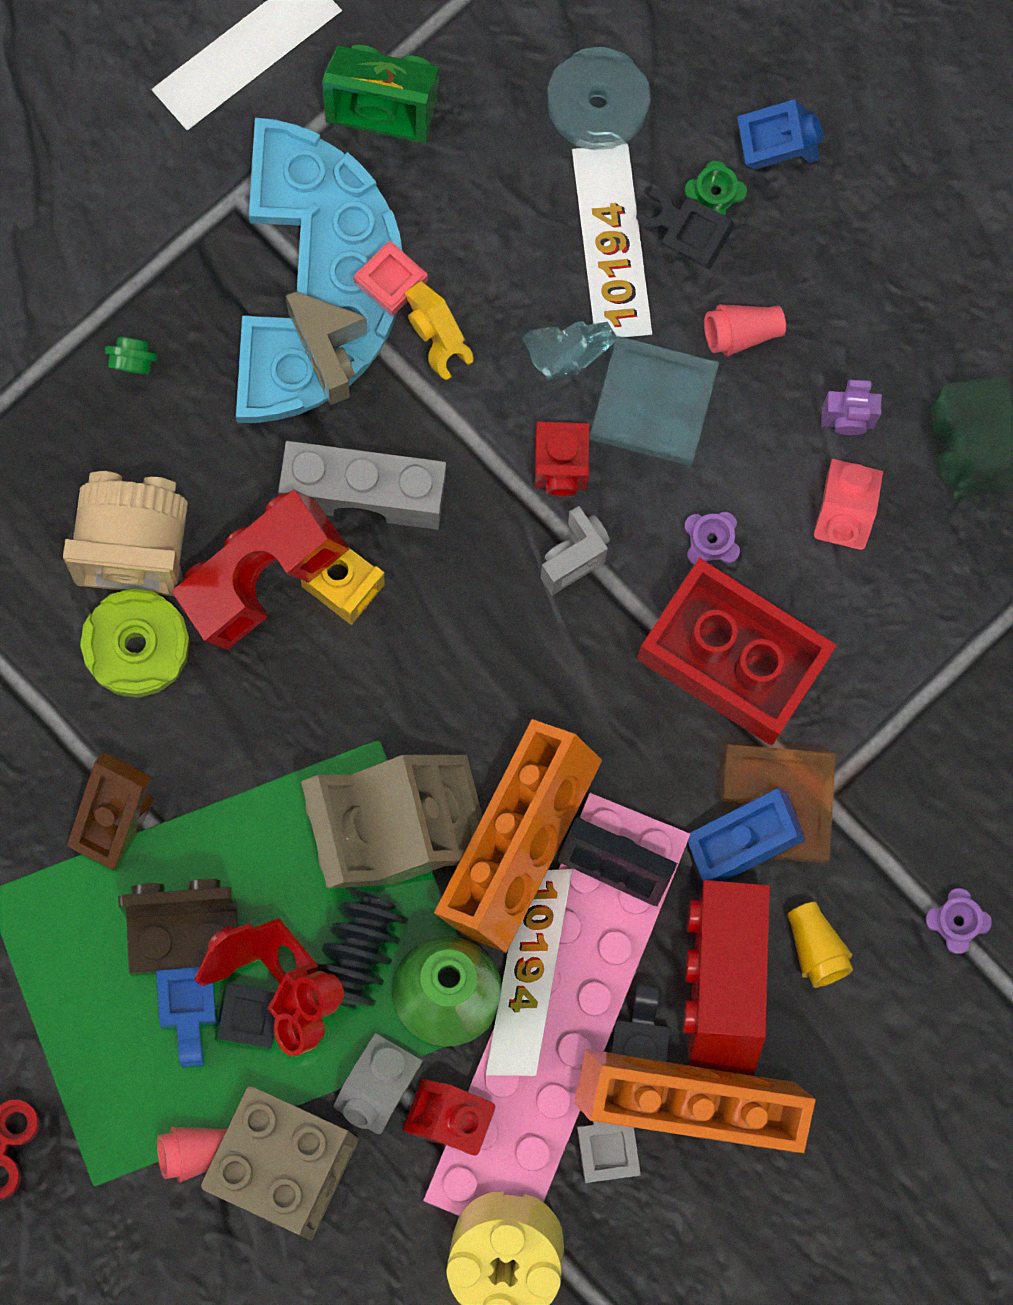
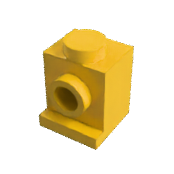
(354, 592)

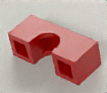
(222, 591)

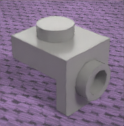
(376, 1084)

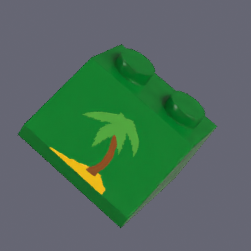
(380, 92)

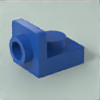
(780, 134)

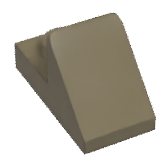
(320, 331)

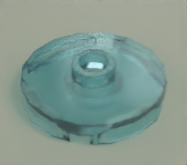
(601, 74)

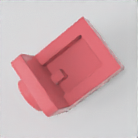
(848, 504)

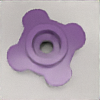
(720, 525)
(974, 920)

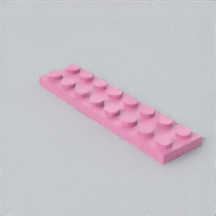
(593, 970)

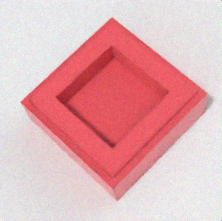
(388, 277)

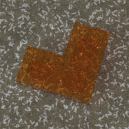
(806, 779)

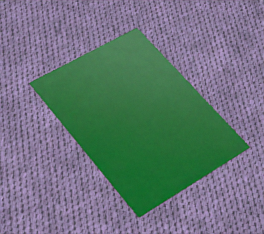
(103, 1025)

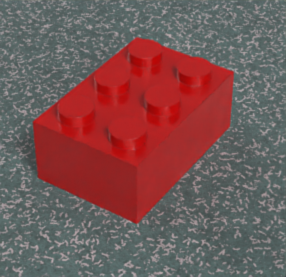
(735, 651)

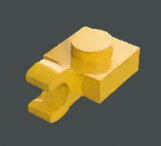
(434, 320)

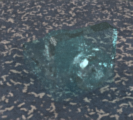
(569, 351)

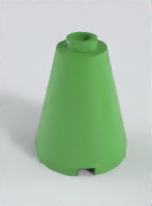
(441, 1013)

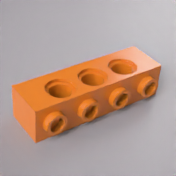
(518, 835)
(694, 1101)

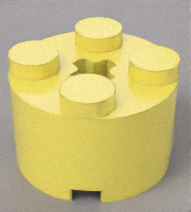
(506, 1252)

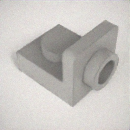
(572, 561)

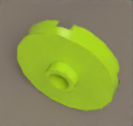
(129, 616)

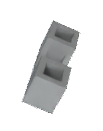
(395, 486)

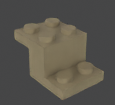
(392, 819)

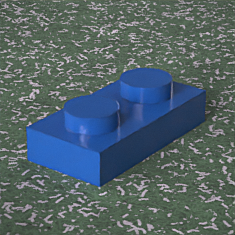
(746, 837)

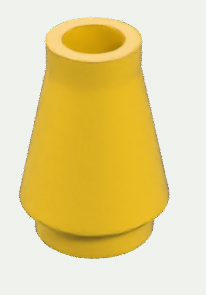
(819, 948)

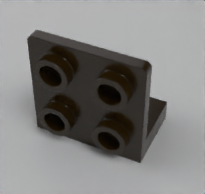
(174, 926)

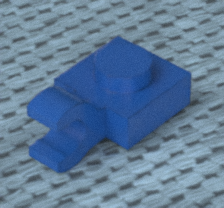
(186, 1007)

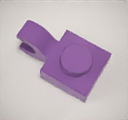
(852, 410)

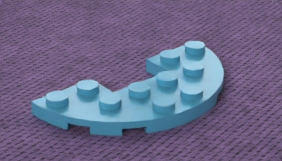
(342, 227)

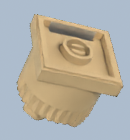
(127, 534)

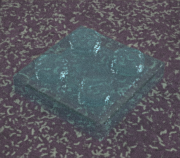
(654, 401)

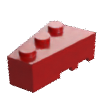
(727, 976)

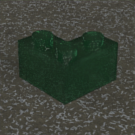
(976, 436)

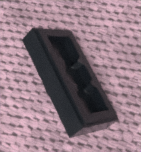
(617, 861)

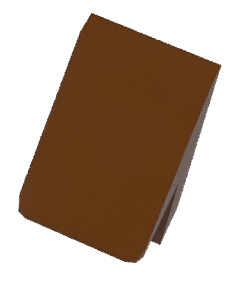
(110, 811)

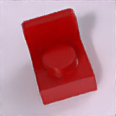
(562, 458)
(449, 1116)

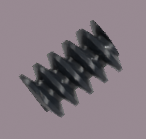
(361, 945)

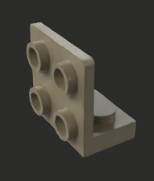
(280, 1162)

